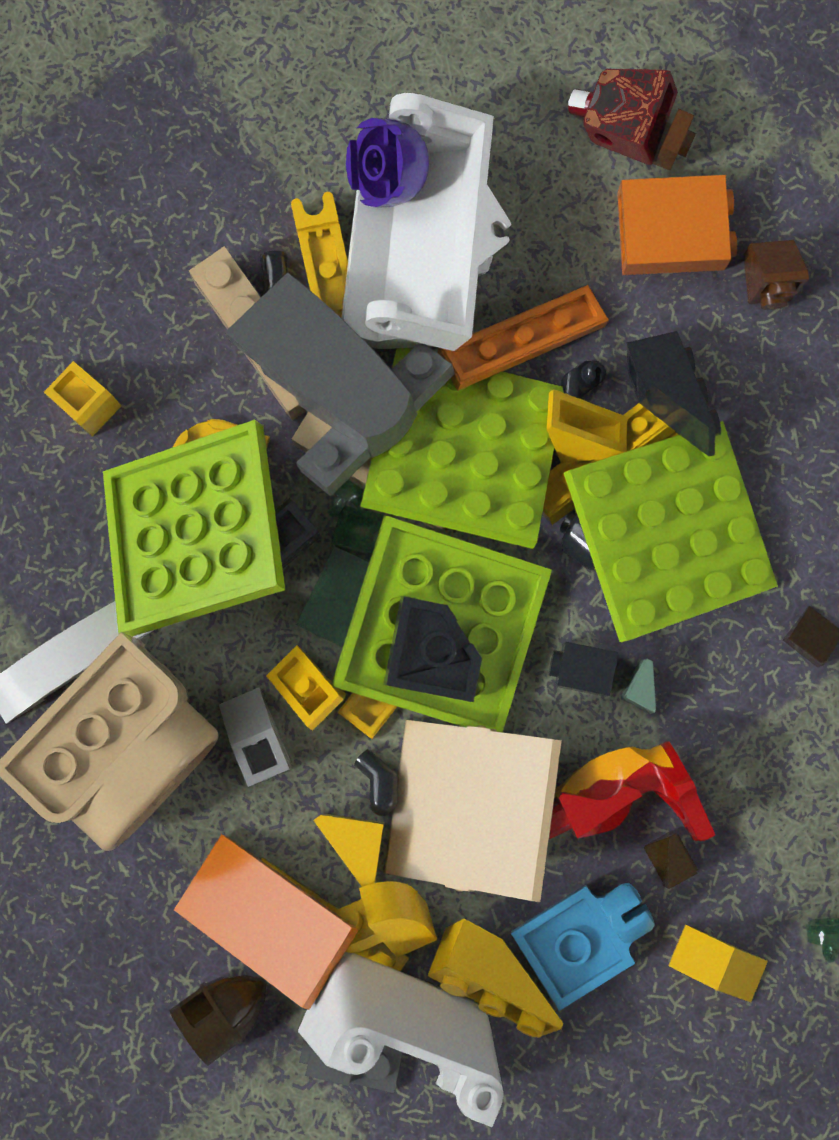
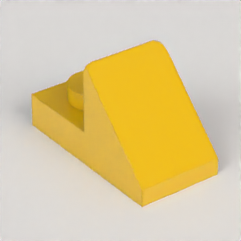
(305, 687)

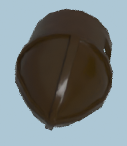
(220, 1014)

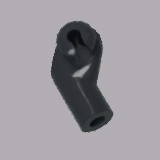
(583, 378)

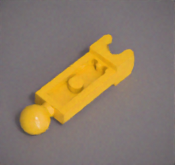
(323, 251)

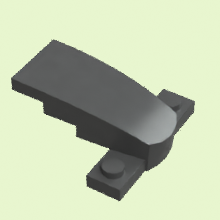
(336, 378)

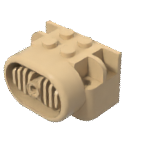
(110, 746)

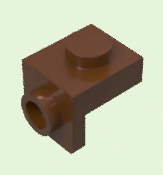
(675, 140)

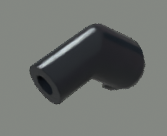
(383, 783)

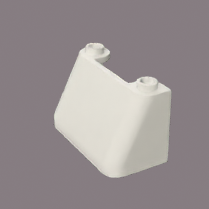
(380, 1006)

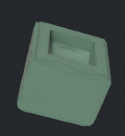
(641, 688)

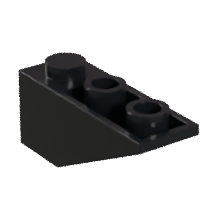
(668, 388)

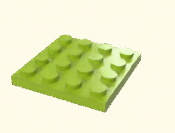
(471, 460)
(192, 530)
(669, 533)
(486, 591)

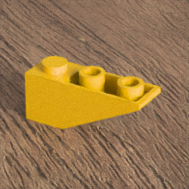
(486, 971)

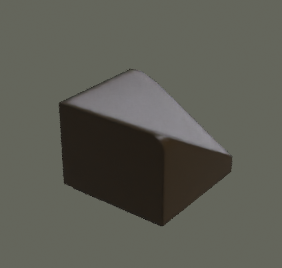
(671, 859)

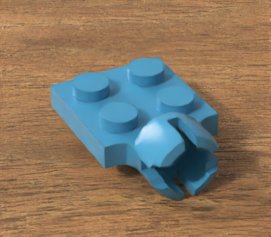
(583, 940)

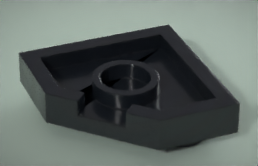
(432, 652)

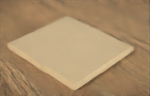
(473, 809)

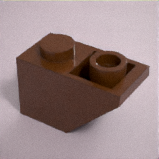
(774, 273)

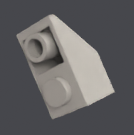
(254, 737)

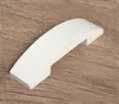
(56, 662)

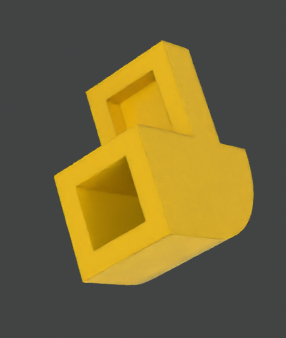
(390, 915)

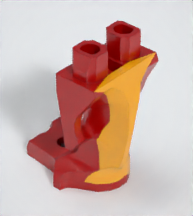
(604, 789)

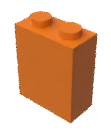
(675, 224)

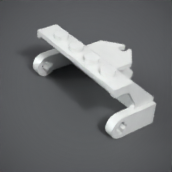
(421, 260)

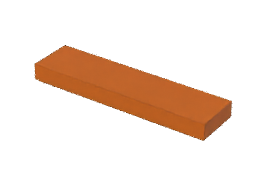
(525, 336)

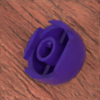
(387, 162)

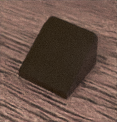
(813, 637)

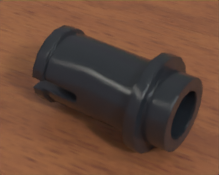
(273, 268)

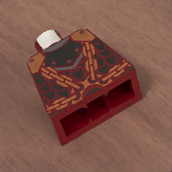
(627, 110)

